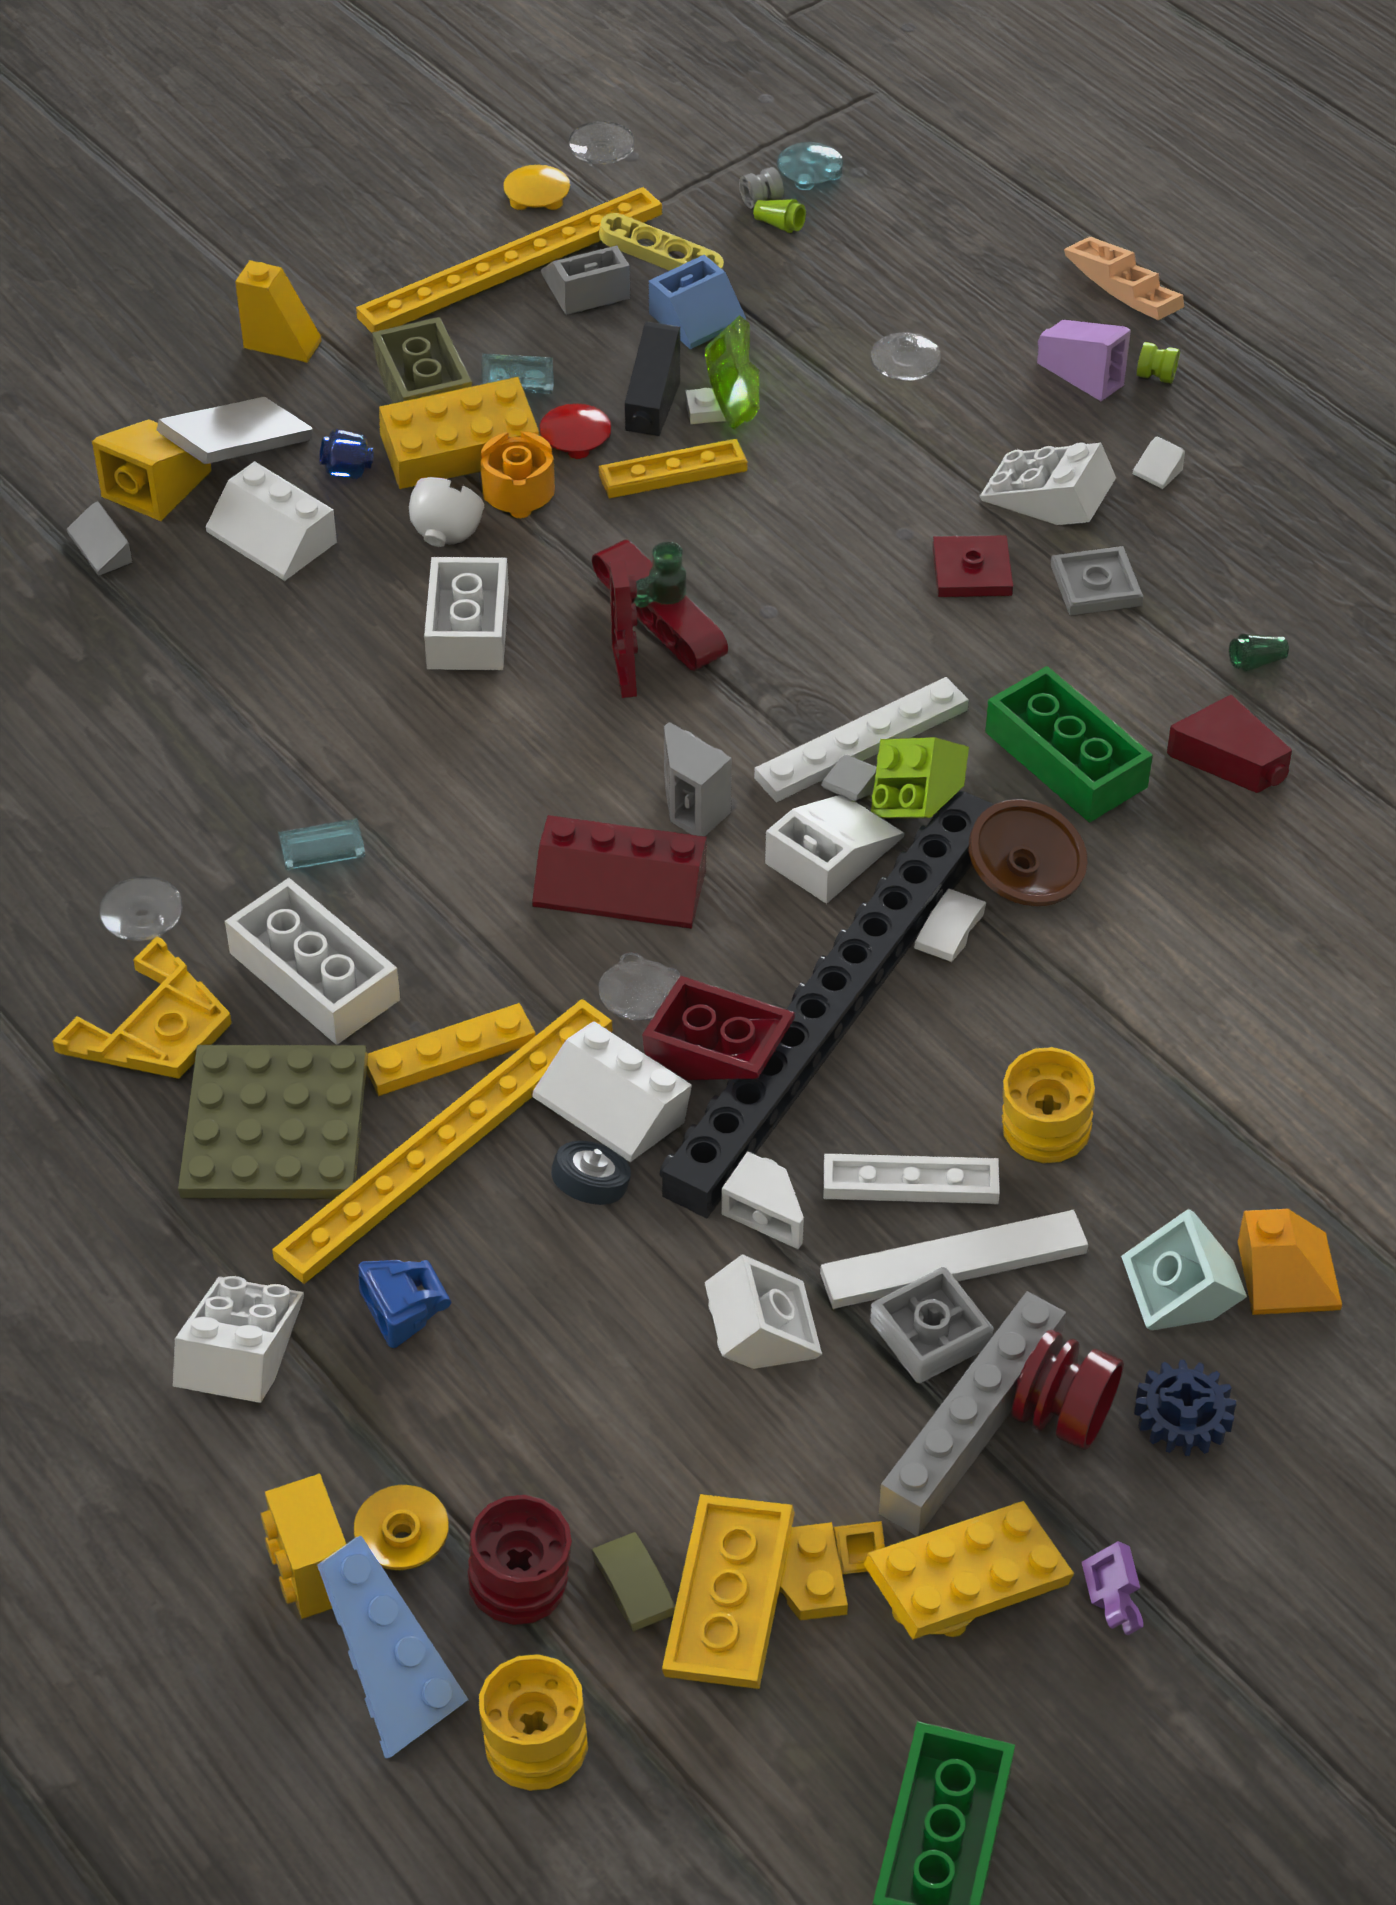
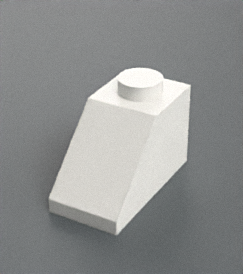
(764, 1200)

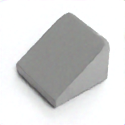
(850, 778)

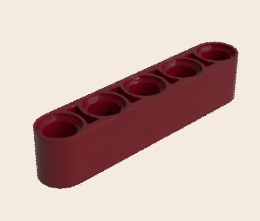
(677, 625)

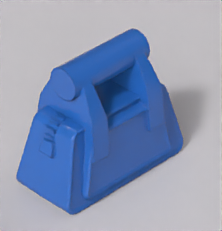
(394, 1300)

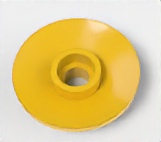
(397, 1511)

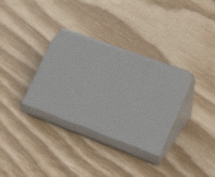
(100, 540)

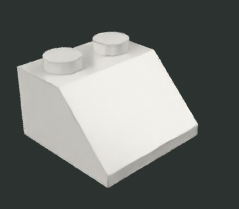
(761, 1315)

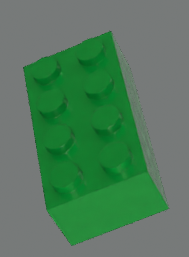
(1068, 743)
(945, 1819)

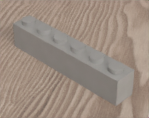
(965, 1418)

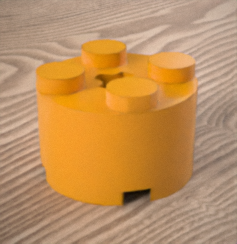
(517, 473)

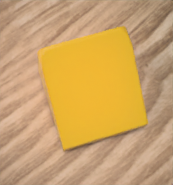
(855, 1543)

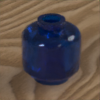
(345, 453)

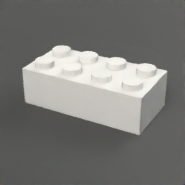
(313, 960)

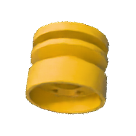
(1048, 1105)
(533, 1722)

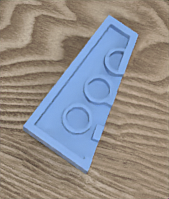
(395, 1660)

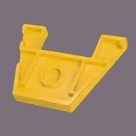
(163, 1030)

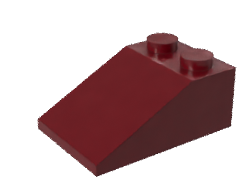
(714, 1032)

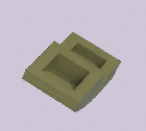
(634, 1581)

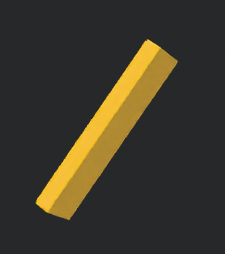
(672, 468)

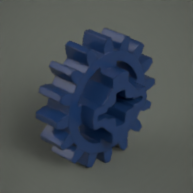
(1184, 1407)

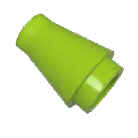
(782, 214)

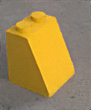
(145, 469)

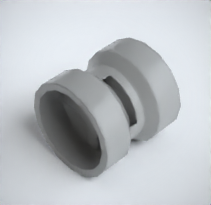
(763, 186)

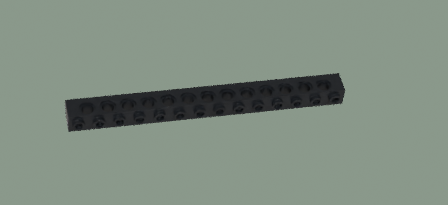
(824, 1007)

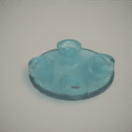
(810, 164)

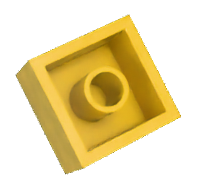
(299, 1536)

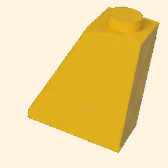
(273, 314)

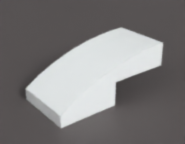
(949, 925)

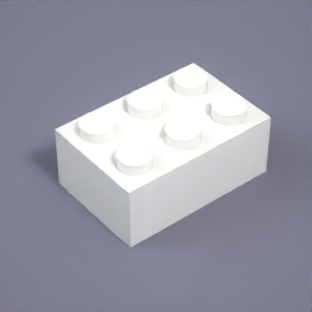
(466, 613)

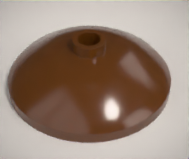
(1036, 840)

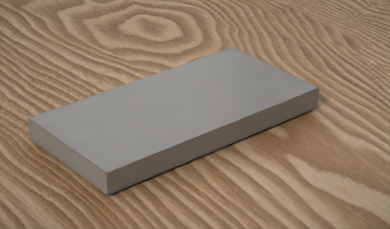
(234, 430)

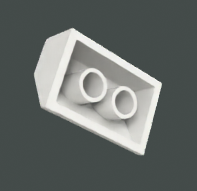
(272, 521)
(613, 1092)

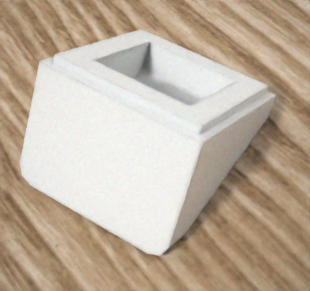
(1160, 463)

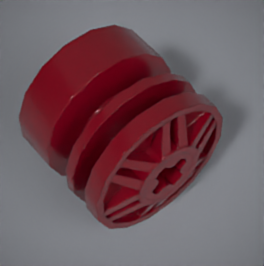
(1059, 1386)
(519, 1559)

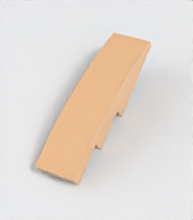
(1120, 276)

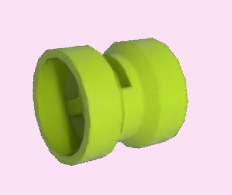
(1158, 362)

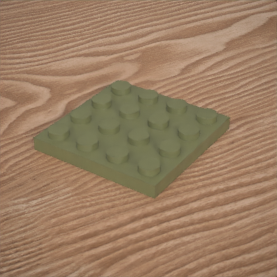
(273, 1121)

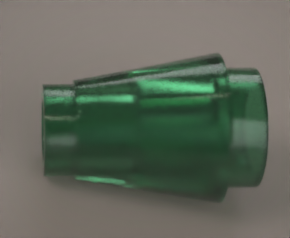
(1254, 651)

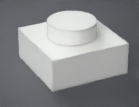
(703, 406)

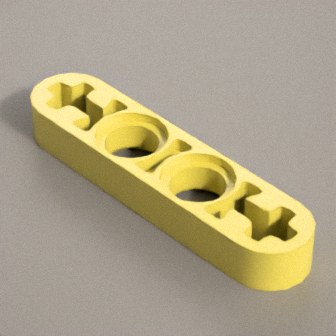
(663, 242)

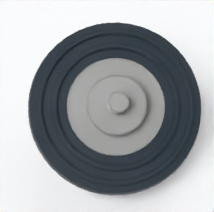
(590, 1172)

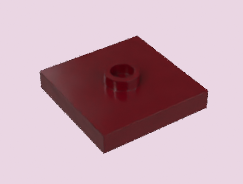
(972, 566)

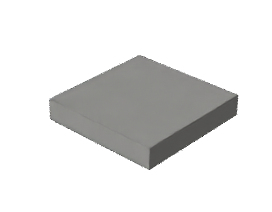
(1096, 580)

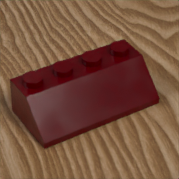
(619, 871)

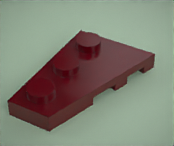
(623, 618)

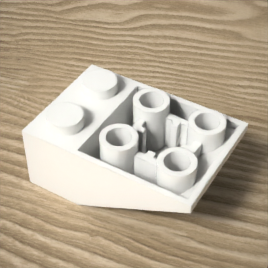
(1052, 482)
(828, 844)
(236, 1339)

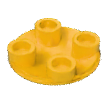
(536, 187)

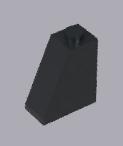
(653, 379)

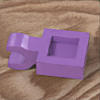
(1110, 1580)

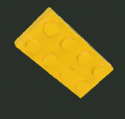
(968, 1569)
(728, 1591)

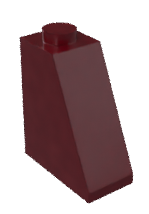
(1231, 745)

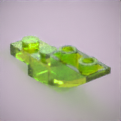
(732, 373)

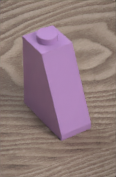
(1086, 355)

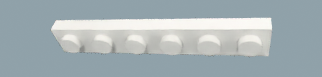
(860, 738)

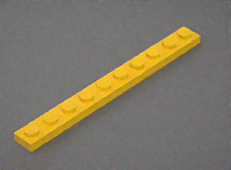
(502, 263)
(429, 1150)

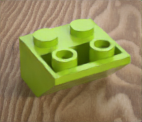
(917, 776)

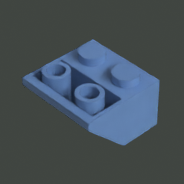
(695, 299)

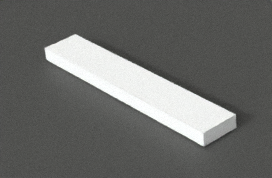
(963, 1255)

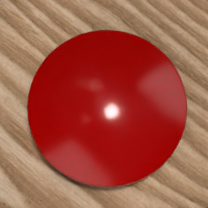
(575, 429)

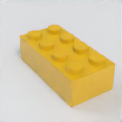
(447, 430)

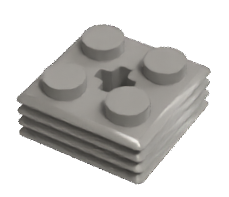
(953, 1330)

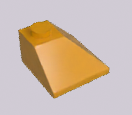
(1286, 1264)

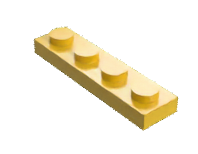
(449, 1049)

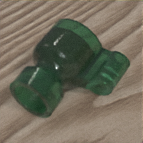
(666, 577)

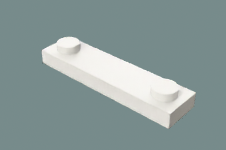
(911, 1178)

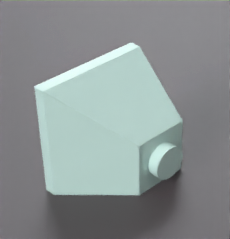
(1182, 1275)

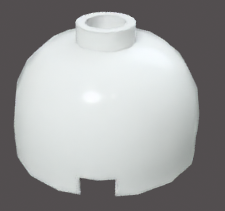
(443, 512)

